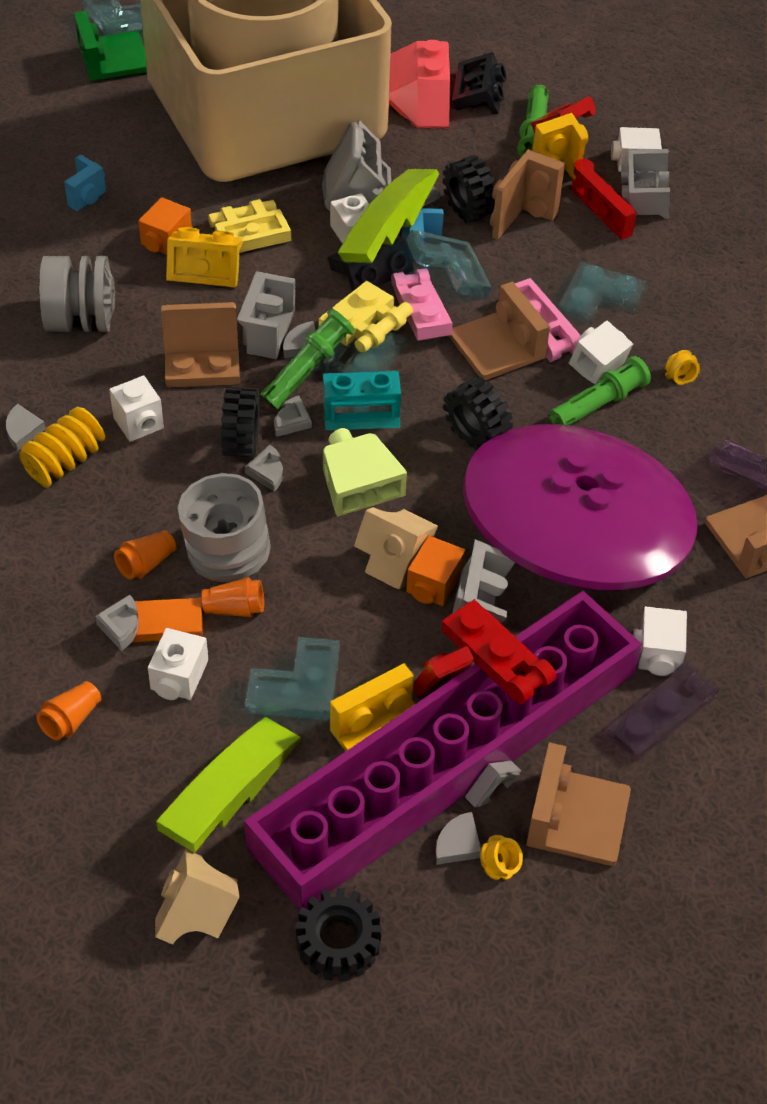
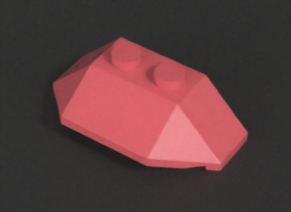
(421, 83)

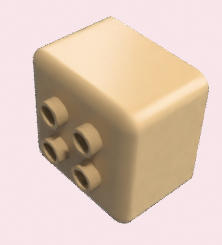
(267, 77)

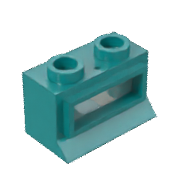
(361, 400)

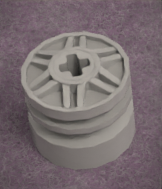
(76, 293)
(224, 527)

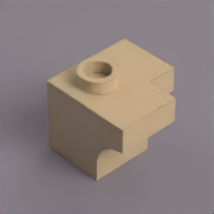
(392, 542)
(195, 899)

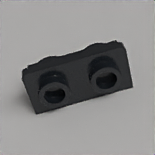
(479, 82)
(388, 260)

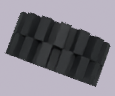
(469, 188)
(477, 412)
(240, 422)
(342, 909)

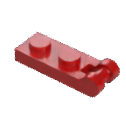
(583, 107)
(602, 199)
(498, 652)

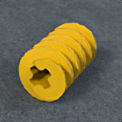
(60, 445)

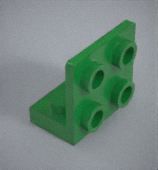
(109, 54)

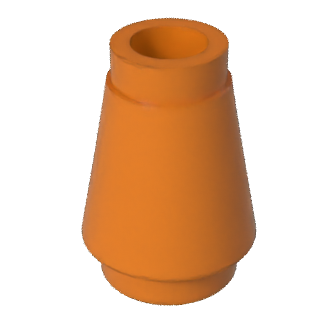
(143, 554)
(234, 598)
(67, 711)

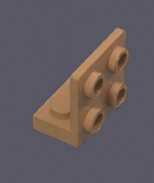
(530, 186)
(504, 339)
(200, 344)
(743, 535)
(577, 812)

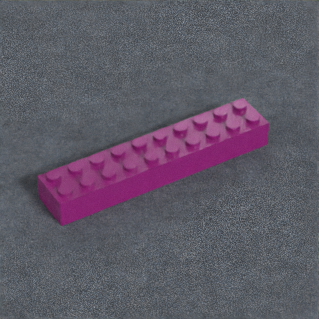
(434, 755)

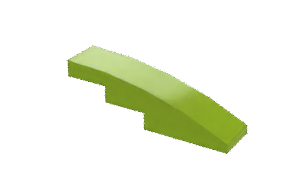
(386, 215)
(227, 784)

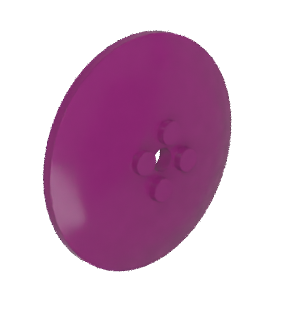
(616, 536)

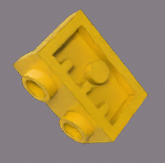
(561, 140)
(203, 257)
(371, 706)

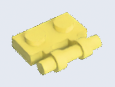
(257, 223)
(366, 307)

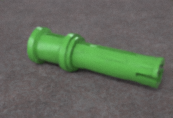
(536, 108)
(318, 347)
(612, 386)

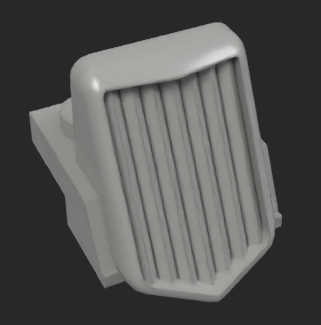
(355, 166)

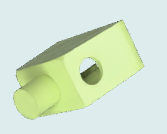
(361, 472)

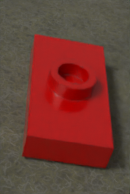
(441, 670)

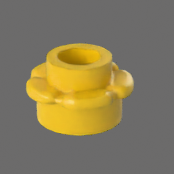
(682, 364)
(509, 856)

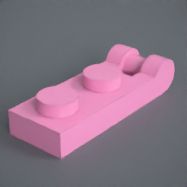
(428, 315)
(558, 323)

